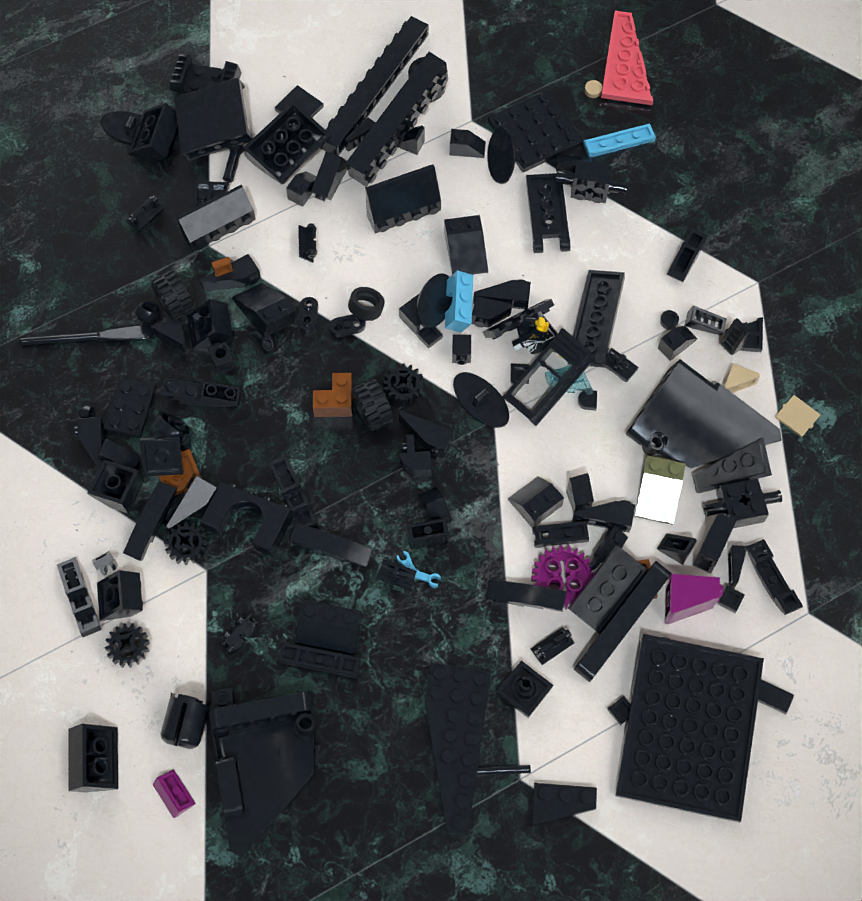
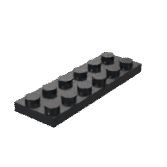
(599, 312)

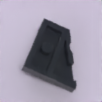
(754, 340)

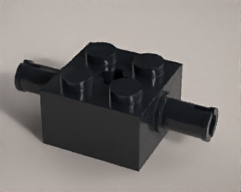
(591, 182)
(743, 502)

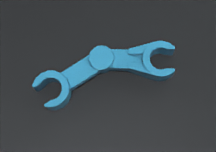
(420, 575)

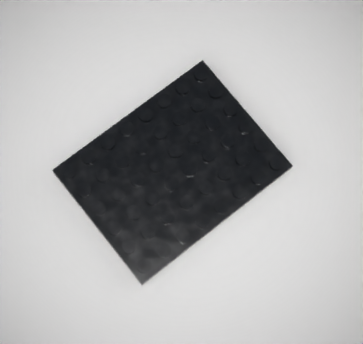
(690, 728)

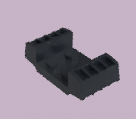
(190, 77)

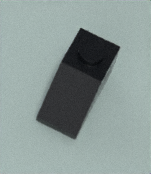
(466, 144)
(300, 188)
(489, 312)
(676, 341)
(580, 492)

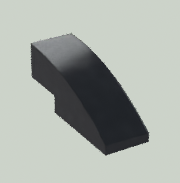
(687, 255)

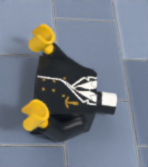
(534, 334)

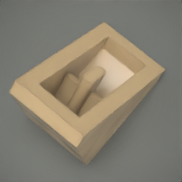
(740, 378)

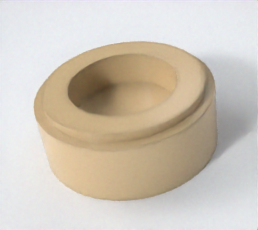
(593, 89)

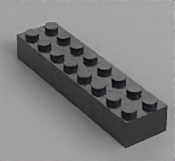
(397, 119)

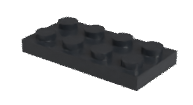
(607, 589)

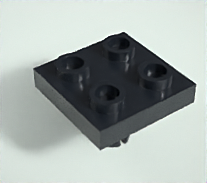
(524, 689)

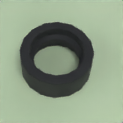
(364, 312)

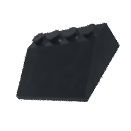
(286, 143)
(403, 199)

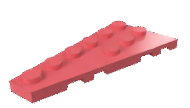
(625, 68)

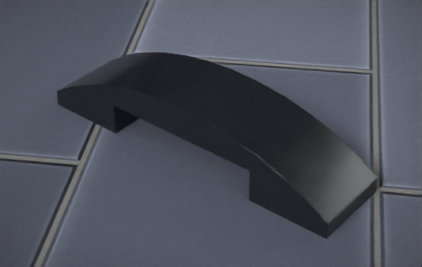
(772, 579)

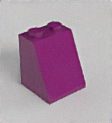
(690, 596)

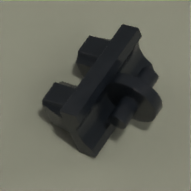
(620, 365)
(396, 574)

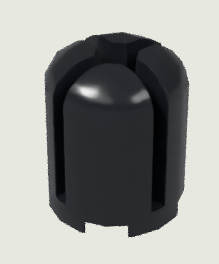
(184, 721)

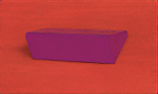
(173, 793)

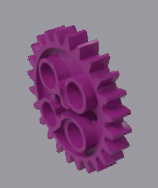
(545, 577)

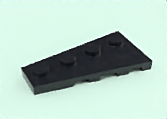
(512, 323)
(742, 465)

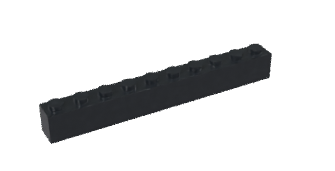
(375, 83)

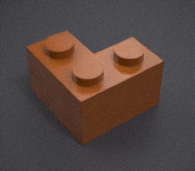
(335, 401)

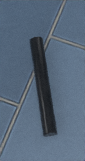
(496, 770)

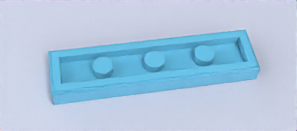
(619, 140)

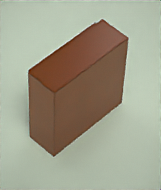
(222, 266)

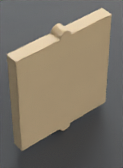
(797, 416)

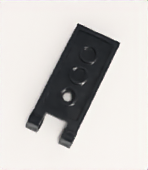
(547, 203)

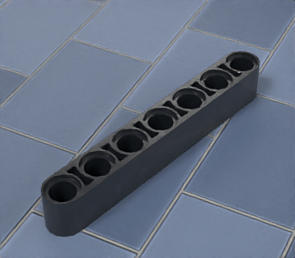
(622, 621)

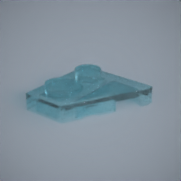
(581, 384)

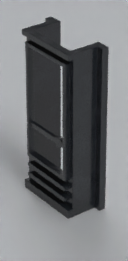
(571, 351)

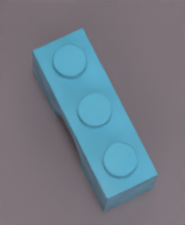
(459, 314)

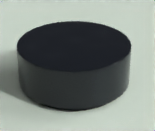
(669, 319)

